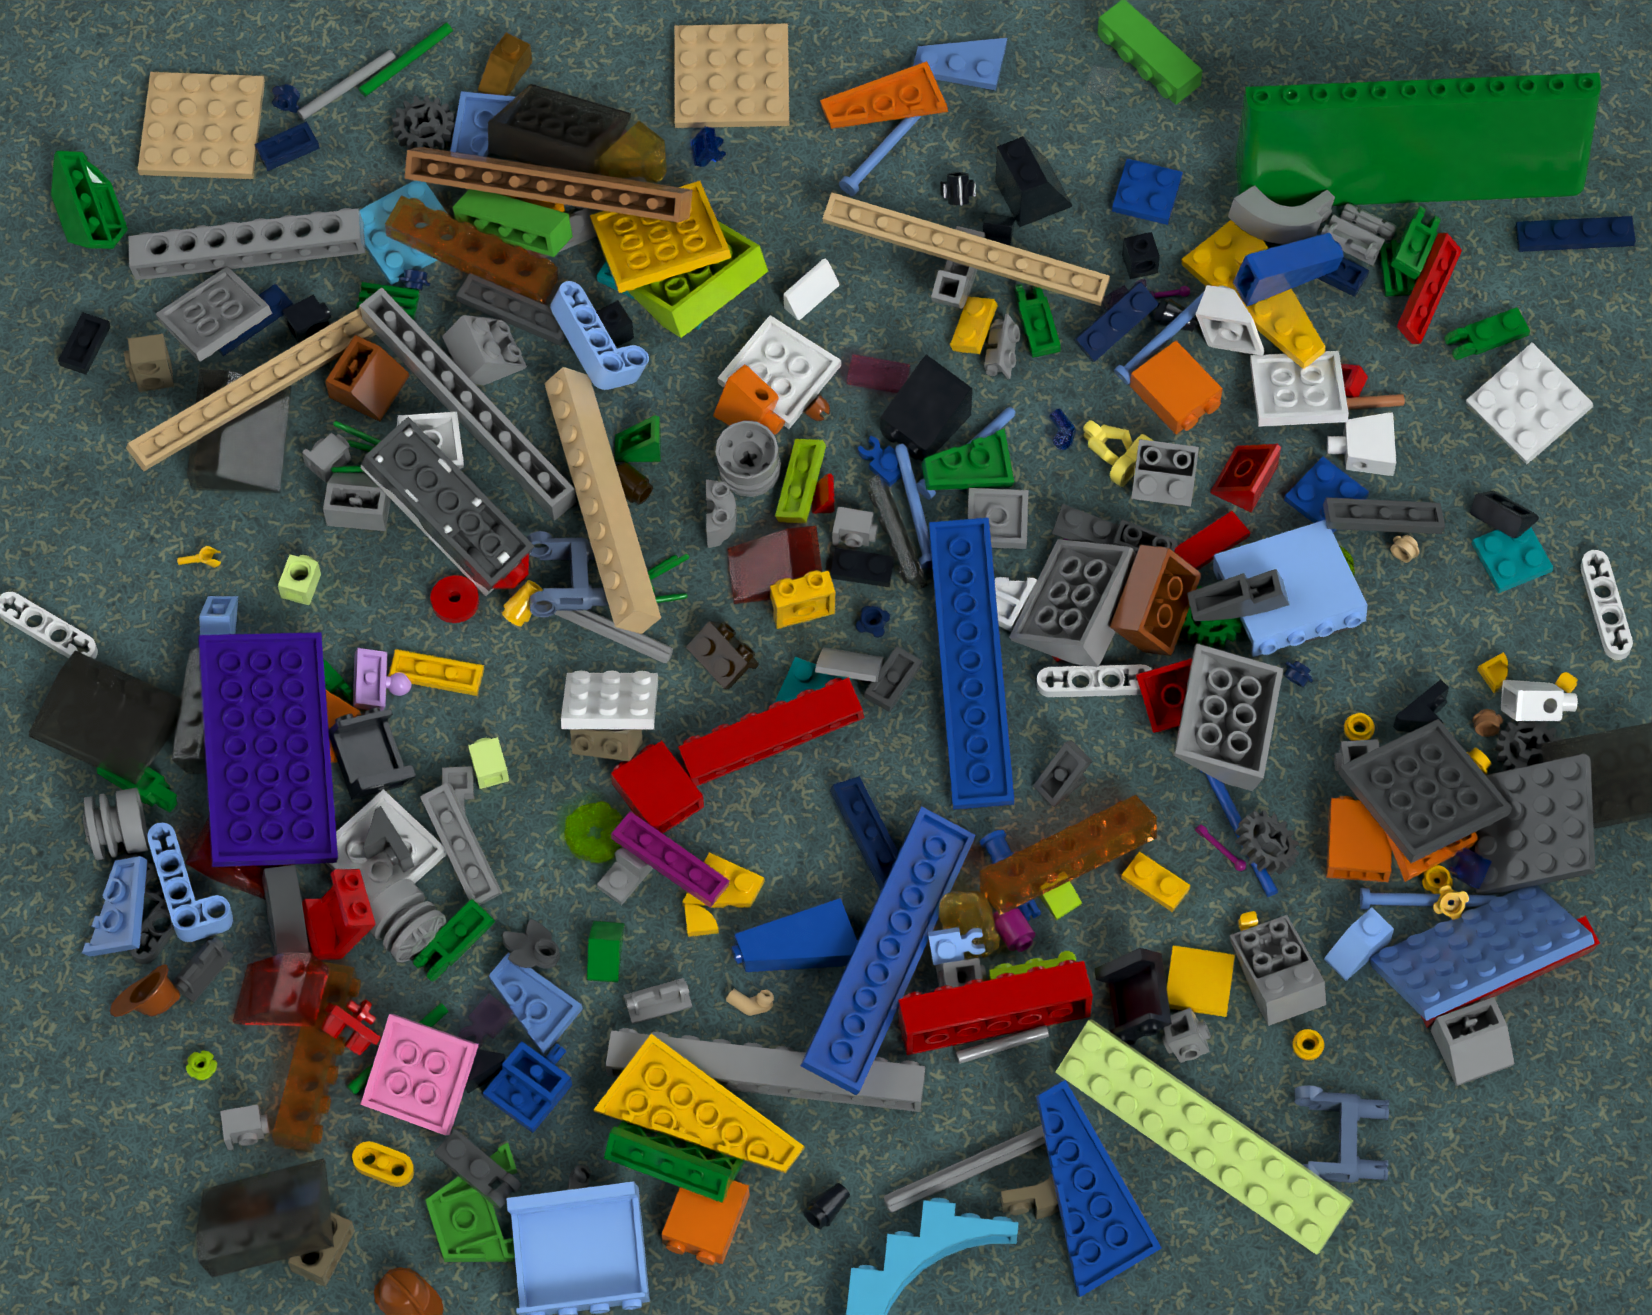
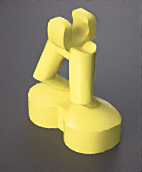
(1122, 468)

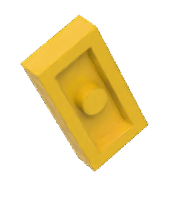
(973, 325)
(1155, 881)

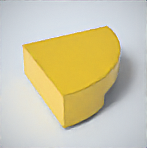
(1494, 671)
(699, 921)

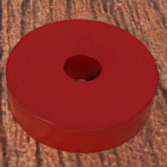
(454, 611)

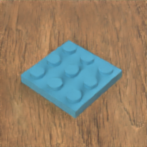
(388, 253)

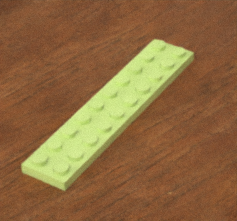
(1204, 1136)

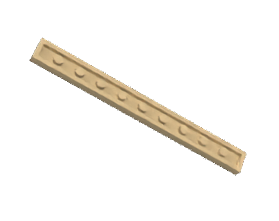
(966, 249)
(247, 391)

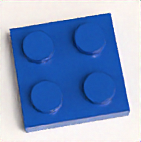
(1147, 191)
(1321, 482)

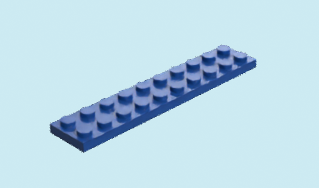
(971, 664)
(887, 951)

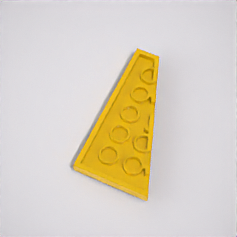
(1277, 317)
(681, 1101)

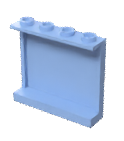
(1316, 581)
(579, 1250)

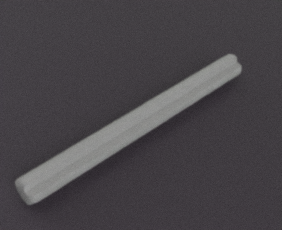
(606, 628)
(964, 1169)

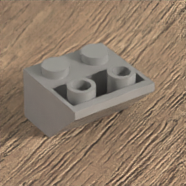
(483, 349)
(1165, 472)
(355, 502)
(1473, 1041)

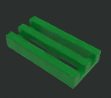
(1399, 291)
(412, 294)

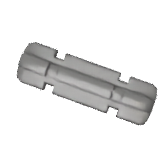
(1369, 221)

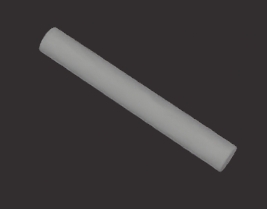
(1002, 1044)

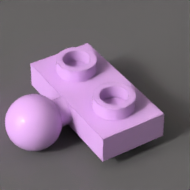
(371, 680)

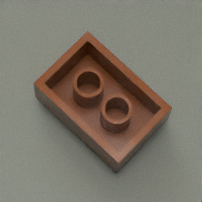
(1155, 600)

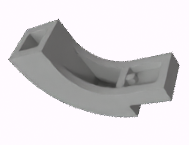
(1276, 222)
(956, 280)

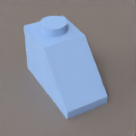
(219, 615)
(1359, 943)

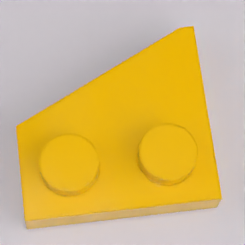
(742, 885)

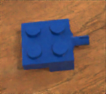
(529, 1085)

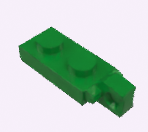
(150, 786)

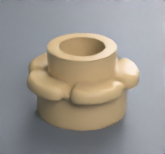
(1405, 548)

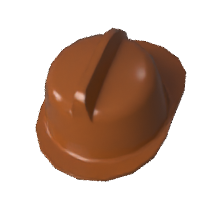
(148, 995)
(406, 1293)

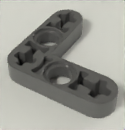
(160, 911)

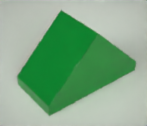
(640, 442)
(605, 951)

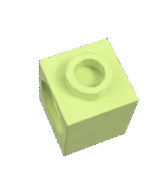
(302, 590)
(488, 762)

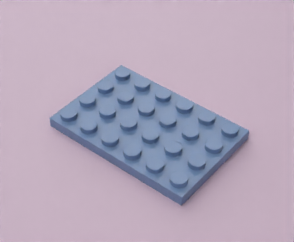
(1480, 951)

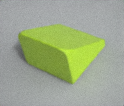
(1061, 900)

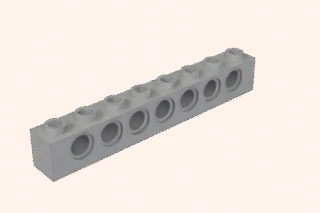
(260, 251)

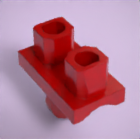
(361, 1035)

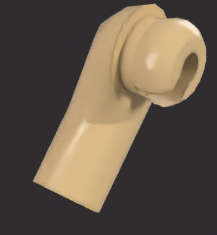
(751, 1006)

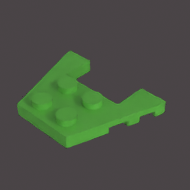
(467, 1221)

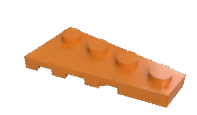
(892, 97)

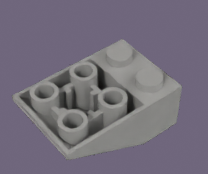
(1279, 970)

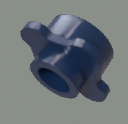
(286, 98)
(414, 279)
(873, 613)
(1298, 673)

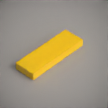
(438, 672)

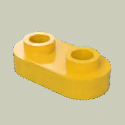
(385, 1162)

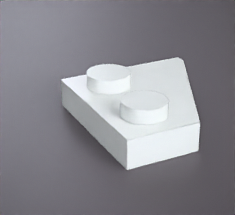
(1011, 599)

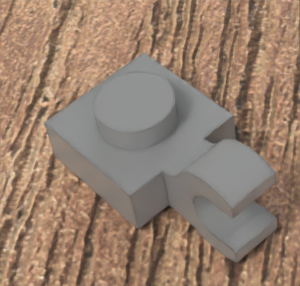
(461, 781)

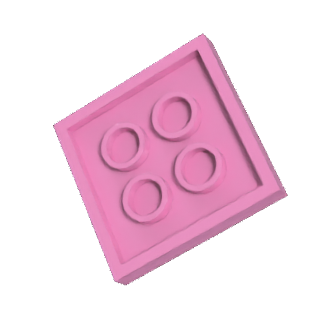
(419, 1074)

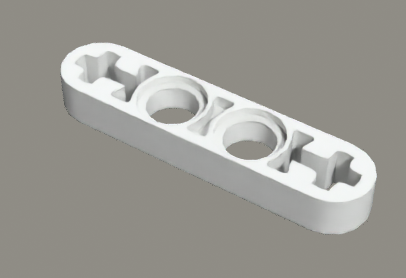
(1609, 604)
(49, 624)
(1094, 675)

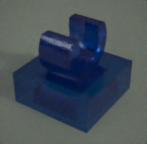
(706, 146)
(1470, 868)

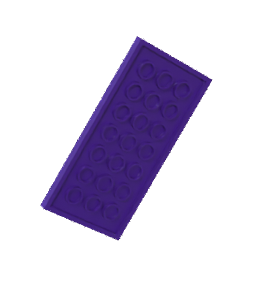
(267, 749)

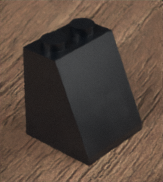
(1028, 182)
(927, 409)

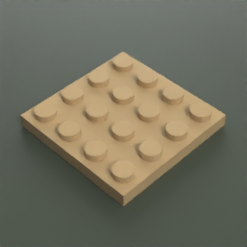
(731, 75)
(201, 125)

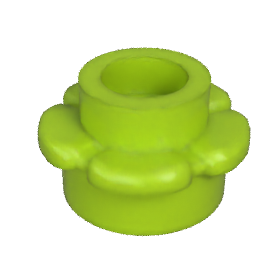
(204, 1072)

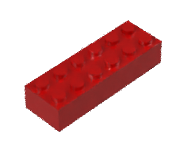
(994, 1007)

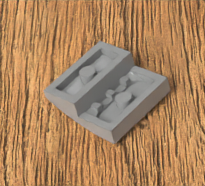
(849, 664)

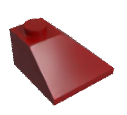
(1165, 693)

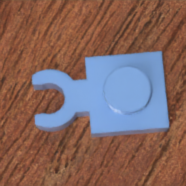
(949, 945)

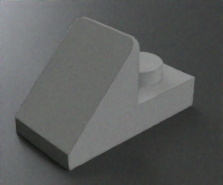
(623, 876)

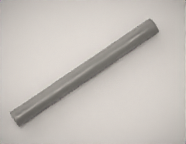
(346, 84)

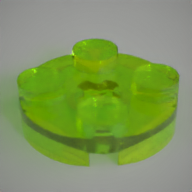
(579, 824)

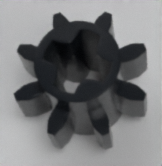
(958, 188)

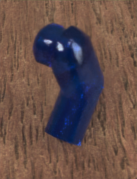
(1066, 430)

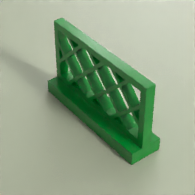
(679, 1166)

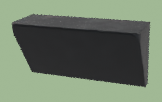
(1502, 513)

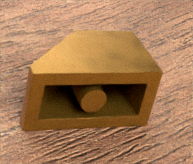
(505, 66)

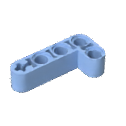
(593, 346)
(178, 881)

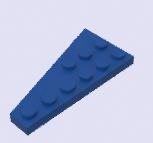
(1096, 1209)

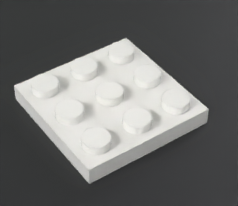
(787, 364)
(1298, 395)
(1529, 403)
(609, 700)
(378, 871)

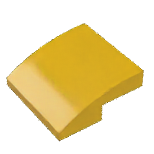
(1200, 980)

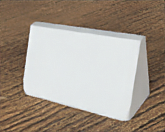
(810, 290)

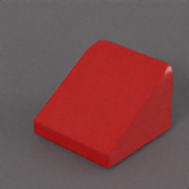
(1354, 379)
(823, 496)

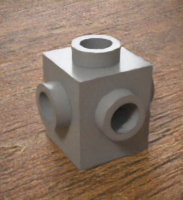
(1186, 1036)

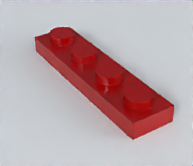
(1429, 288)

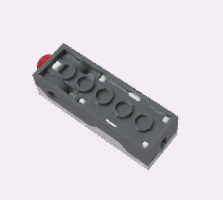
(449, 508)

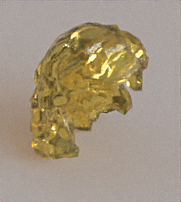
(967, 912)

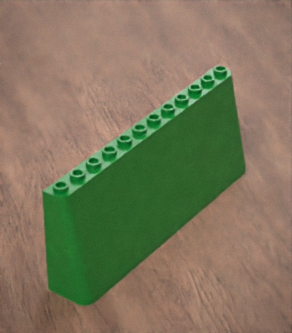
(1419, 139)

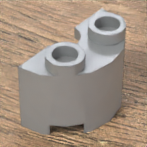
(721, 512)

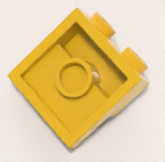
(802, 598)

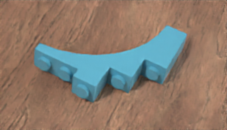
(907, 1256)

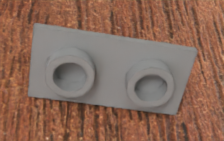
(1354, 239)
(1003, 335)
(658, 1000)

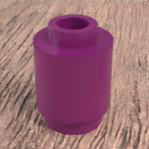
(1014, 930)

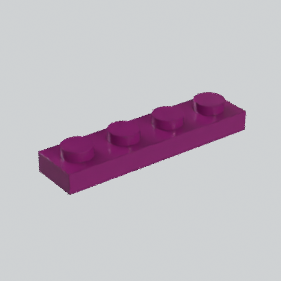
(670, 859)

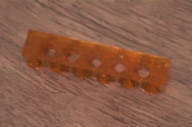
(453, 252)
(1068, 854)
(305, 1134)

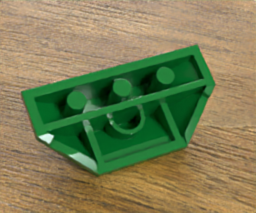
(85, 202)

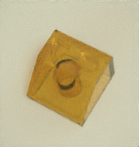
(636, 154)

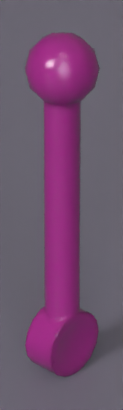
(1184, 291)
(1239, 864)

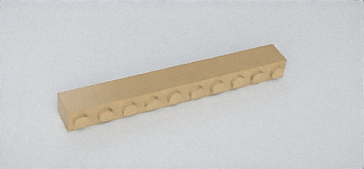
(602, 501)

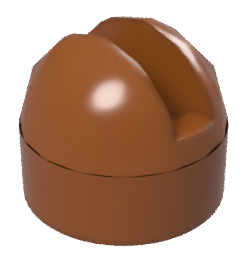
(816, 407)

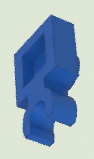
(883, 462)

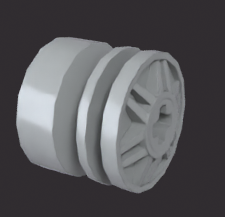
(745, 443)
(115, 824)
(405, 920)

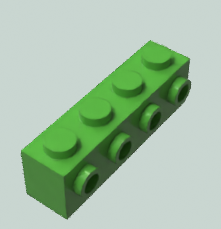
(1149, 52)
(515, 221)

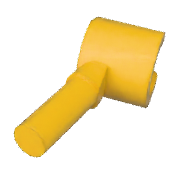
(204, 556)
(1566, 682)
(1248, 920)

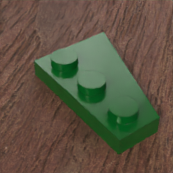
(974, 465)

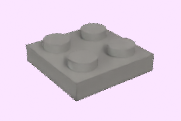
(1006, 514)

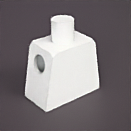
(1367, 444)
(1535, 701)

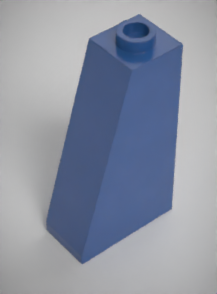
(1286, 267)
(798, 941)

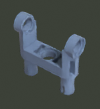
(581, 594)
(1351, 1109)

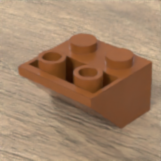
(366, 378)

